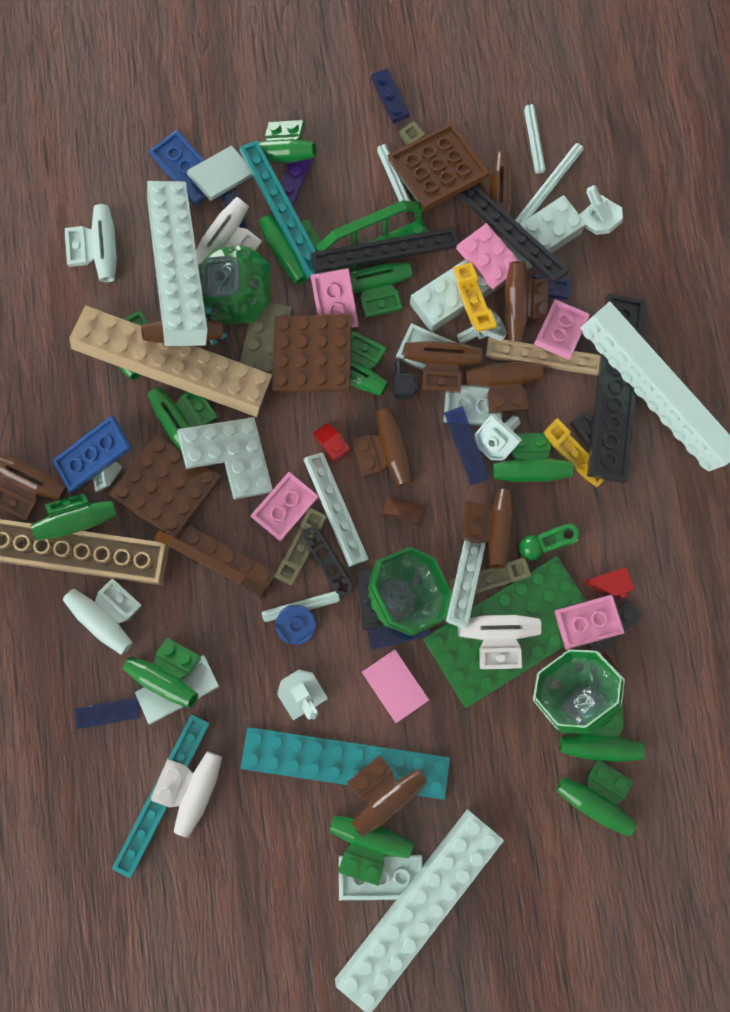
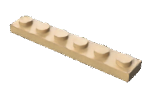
(530, 353)

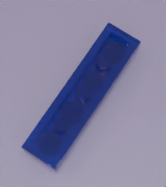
(466, 446)

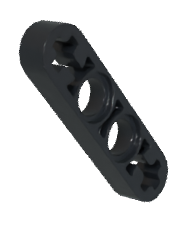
(325, 562)

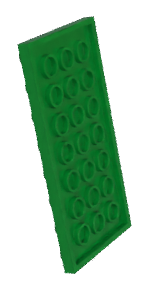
(535, 597)

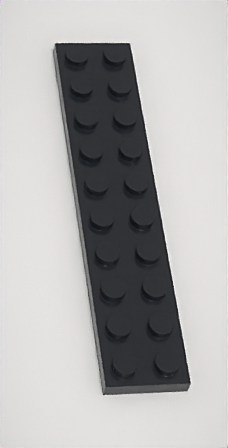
(614, 407)

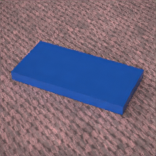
(175, 158)
(92, 454)

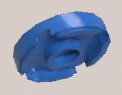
(295, 624)

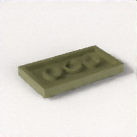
(260, 338)

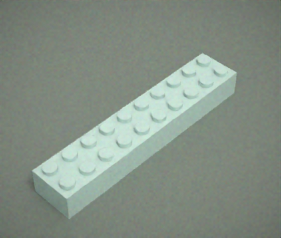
(551, 226)
(176, 264)
(659, 387)
(417, 912)

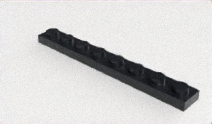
(514, 234)
(383, 250)

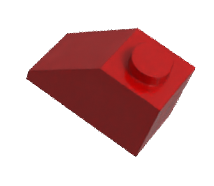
(331, 443)
(613, 583)

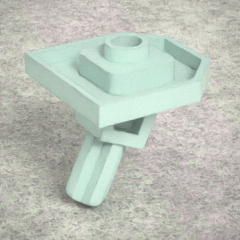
(602, 214)
(497, 333)
(497, 438)
(301, 694)

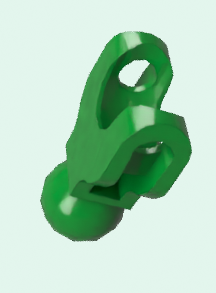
(533, 547)

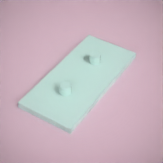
(155, 707)

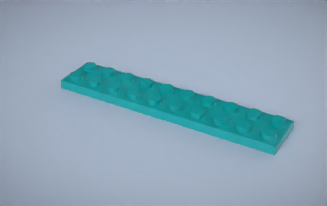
(336, 760)

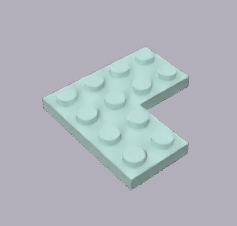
(236, 445)

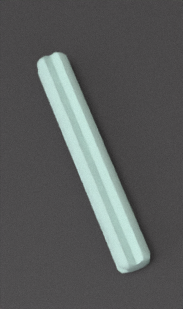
(534, 137)
(396, 181)
(310, 603)

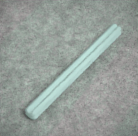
(550, 183)

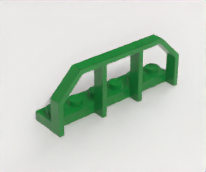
(380, 216)

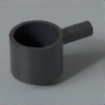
(403, 384)

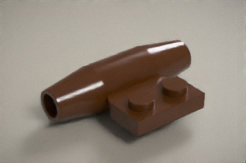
(499, 184)
(523, 299)
(154, 331)
(442, 363)
(504, 384)
(387, 449)
(23, 485)
(491, 526)
(385, 795)

